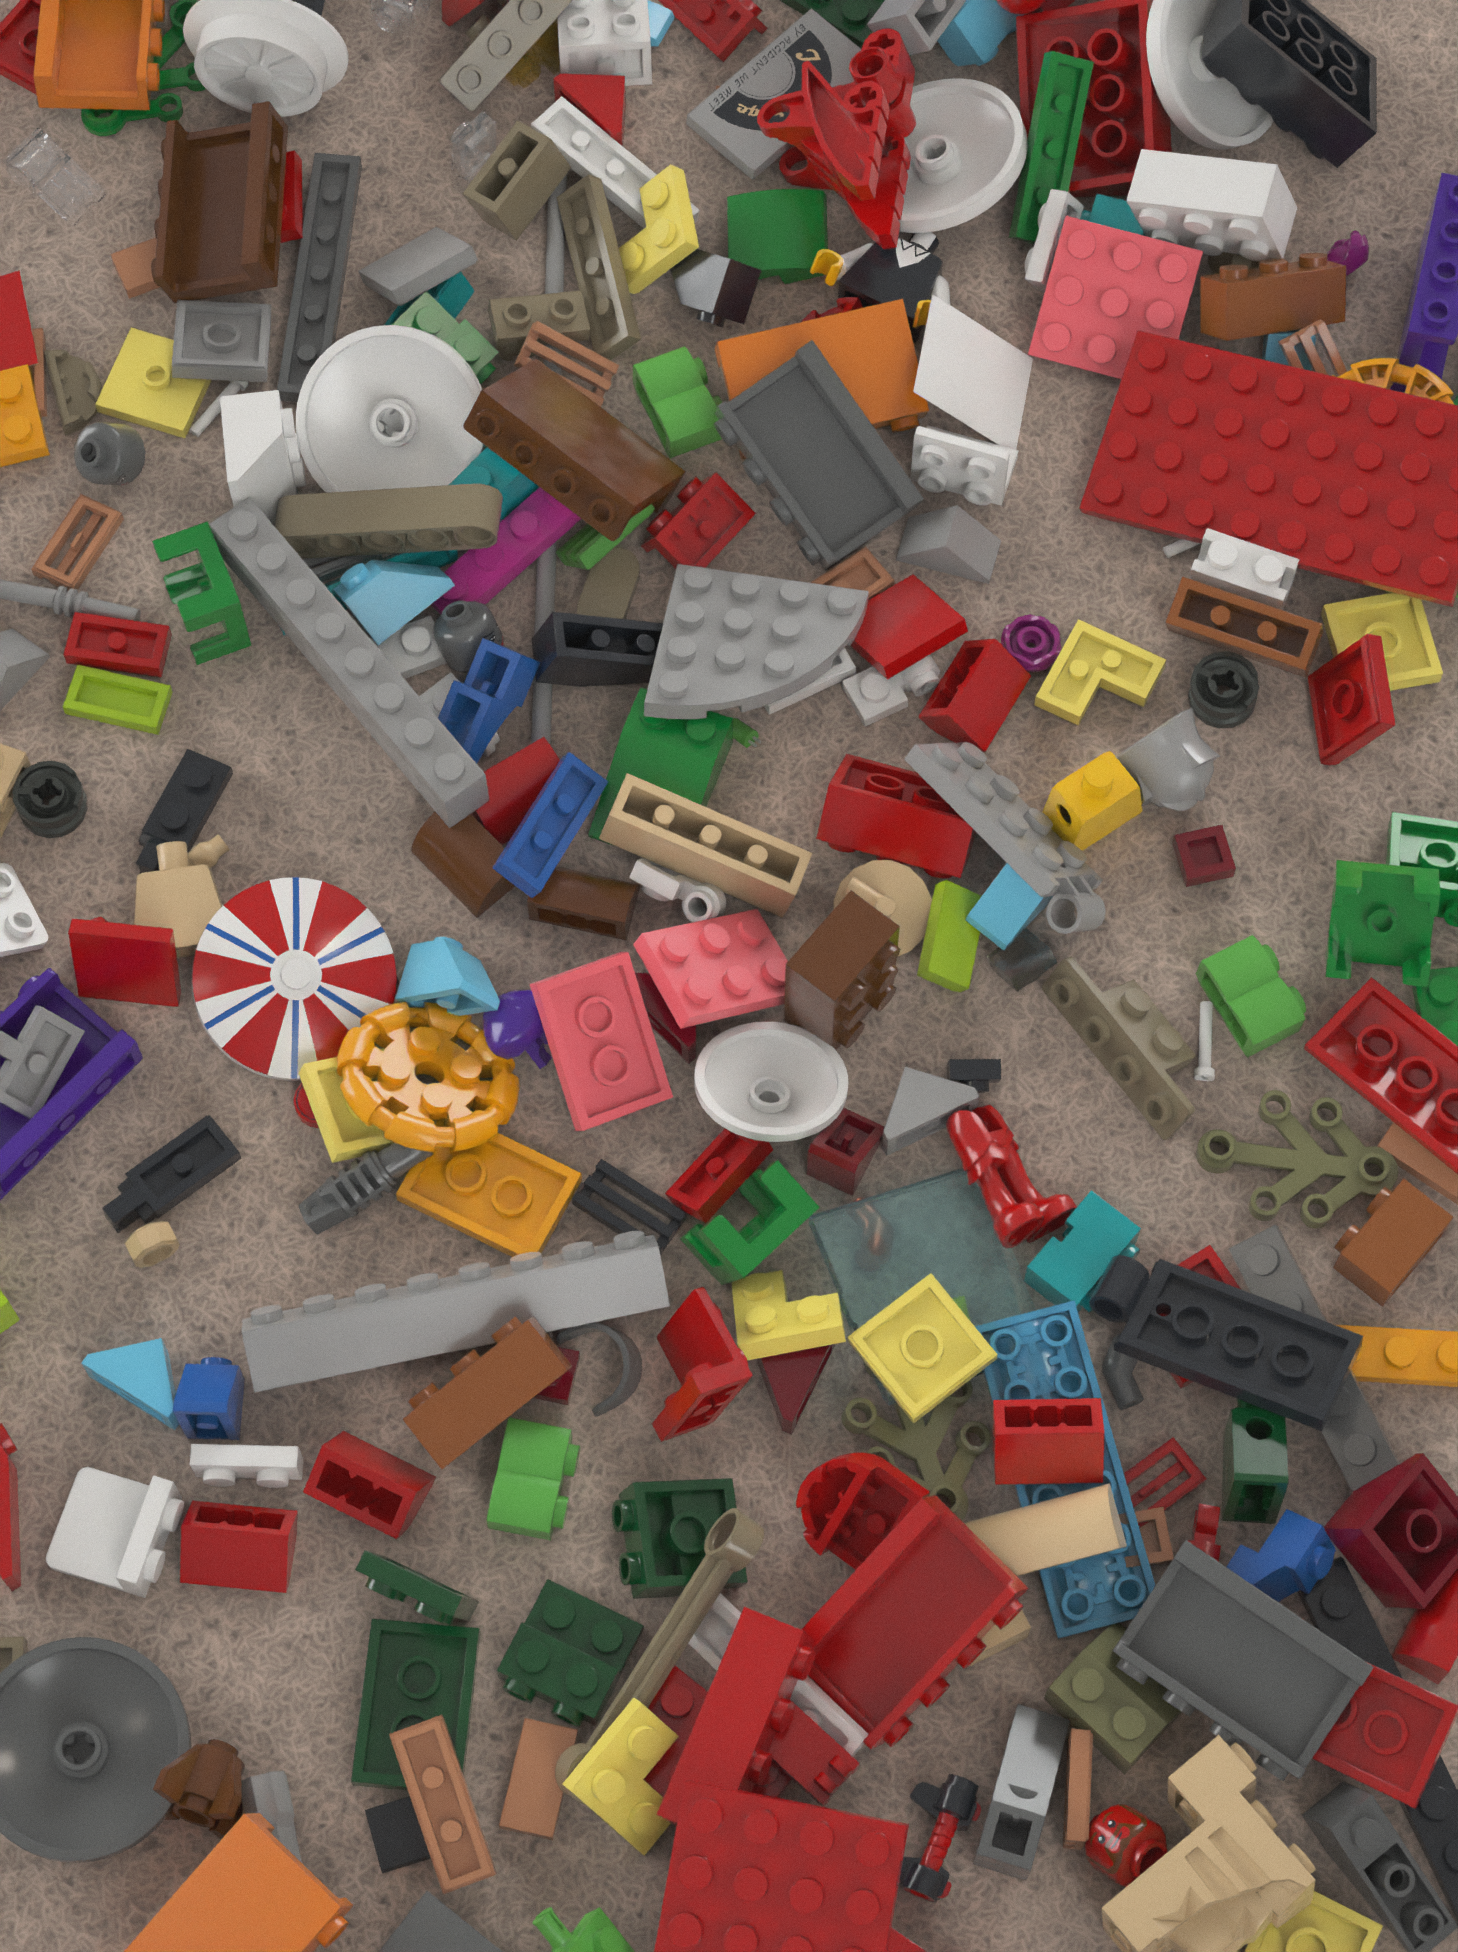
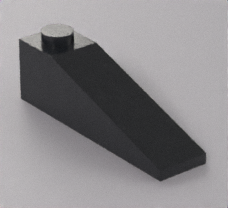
(594, 650)

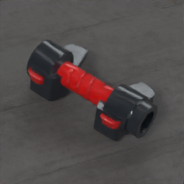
(953, 1809)

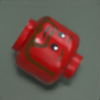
(1124, 1843)

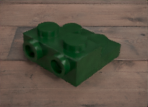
(667, 1532)
(569, 1654)

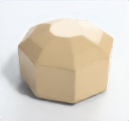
(152, 1244)

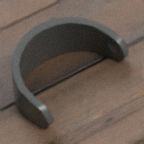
(631, 1361)

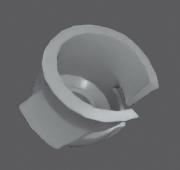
(1171, 764)

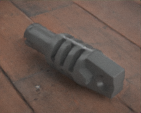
(355, 1187)

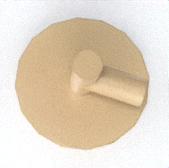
(895, 893)

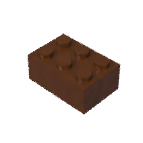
(842, 972)

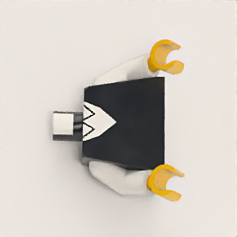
(889, 275)

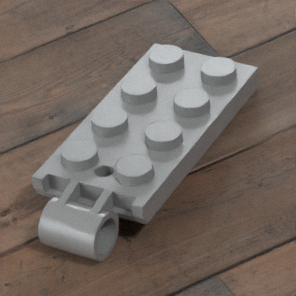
(1014, 831)

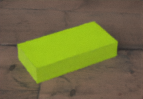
(117, 699)
(949, 939)

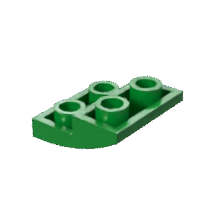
(778, 231)

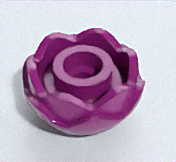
(1350, 252)
(1032, 630)

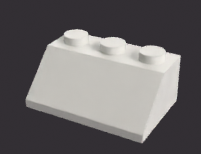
(260, 450)

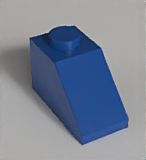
(210, 1400)

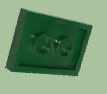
(409, 1678)

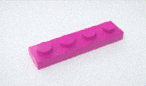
(520, 541)

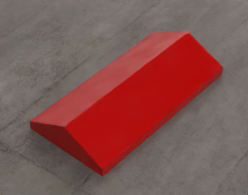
(1396, 1066)

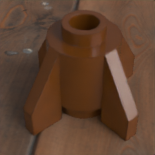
(204, 1786)

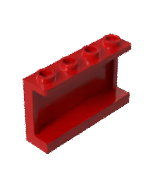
(910, 1620)

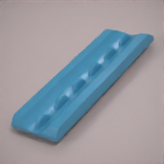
(1048, 1358)

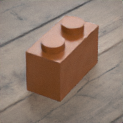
(1392, 1241)

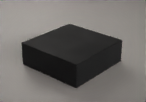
(397, 1834)

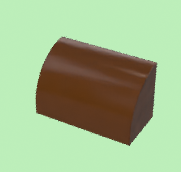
(463, 861)
(585, 903)

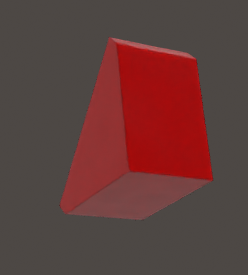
(598, 98)

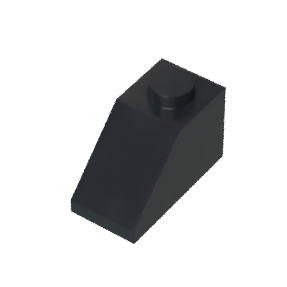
(715, 286)

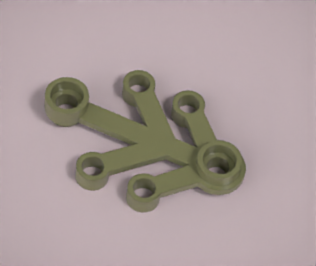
(1305, 1160)
(921, 1443)

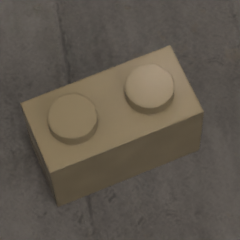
(517, 180)

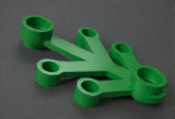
(168, 79)

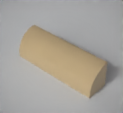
(1053, 1530)

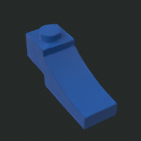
(490, 692)
(1289, 1560)

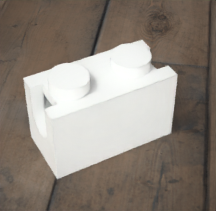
(1244, 569)

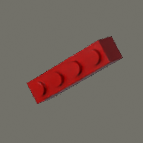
(743, 1708)

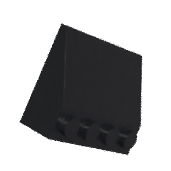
(1297, 71)

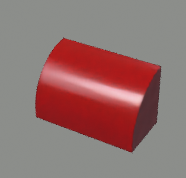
(975, 693)
(514, 787)
(1048, 1441)
(368, 1484)
(238, 1546)
(1431, 1635)

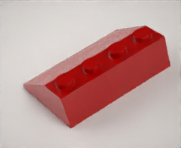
(1121, 100)

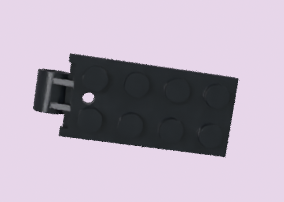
(1227, 1338)

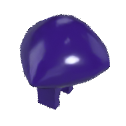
(516, 1028)

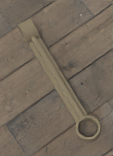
(728, 1549)

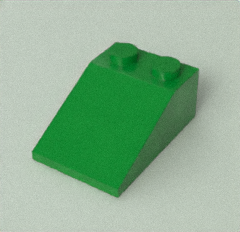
(669, 753)

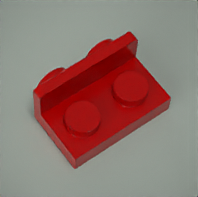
(718, 23)
(700, 524)

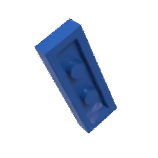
(550, 825)

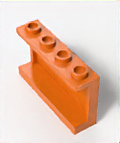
(98, 53)
(864, 346)
(247, 1899)

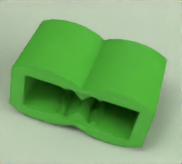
(677, 400)
(1251, 995)
(531, 1478)

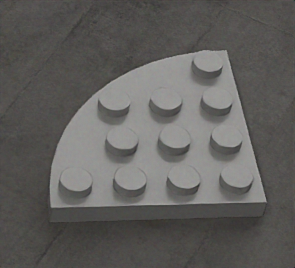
(745, 640)

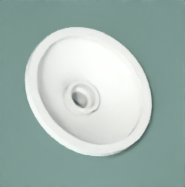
(771, 1081)

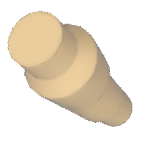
(208, 852)

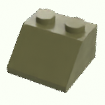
(1110, 1703)

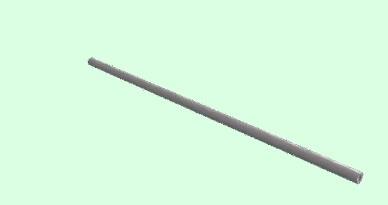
(547, 561)

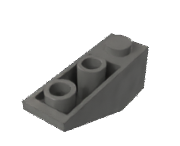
(1022, 1792)
(1380, 1866)

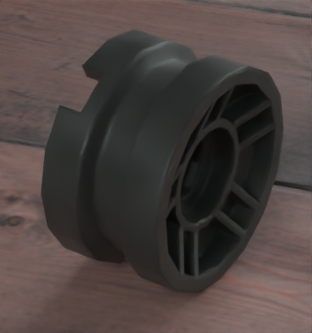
(1233, 705)
(64, 811)

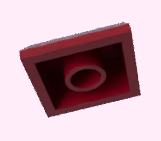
(1400, 1533)

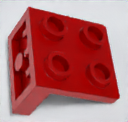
(705, 1364)

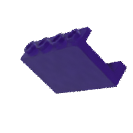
(1433, 299)
(91, 1073)

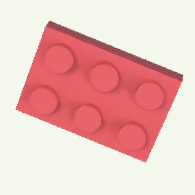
(715, 967)
(601, 1041)

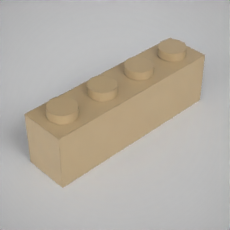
(705, 845)

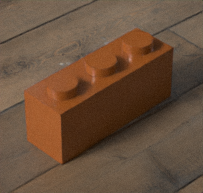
(1272, 297)
(1244, 627)
(485, 1390)

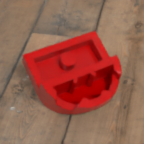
(854, 1504)

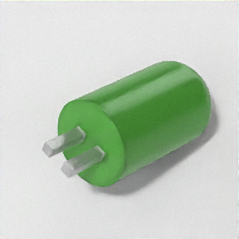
(744, 734)

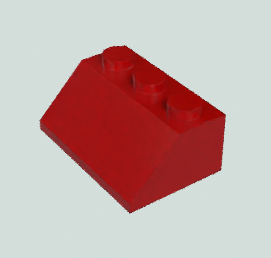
(894, 817)

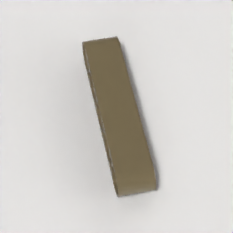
(390, 520)

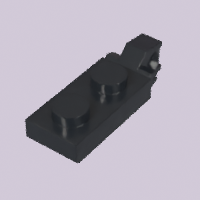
(183, 806)
(172, 1174)

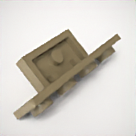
(497, 46)
(1128, 1040)

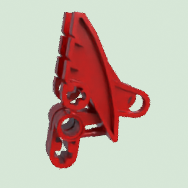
(850, 131)

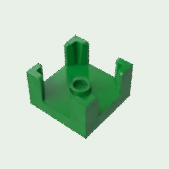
(204, 592)
(1382, 918)
(781, 1210)

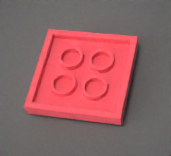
(1105, 290)

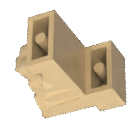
(1223, 1877)

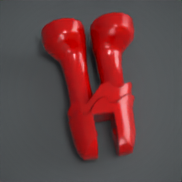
(993, 1162)

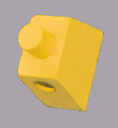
(1096, 798)

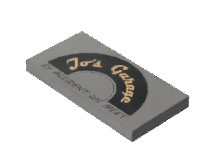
(730, 113)

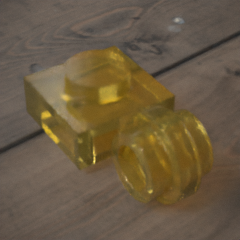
(544, 52)

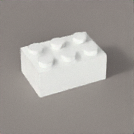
(1213, 204)

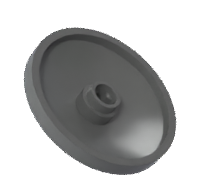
(84, 1747)

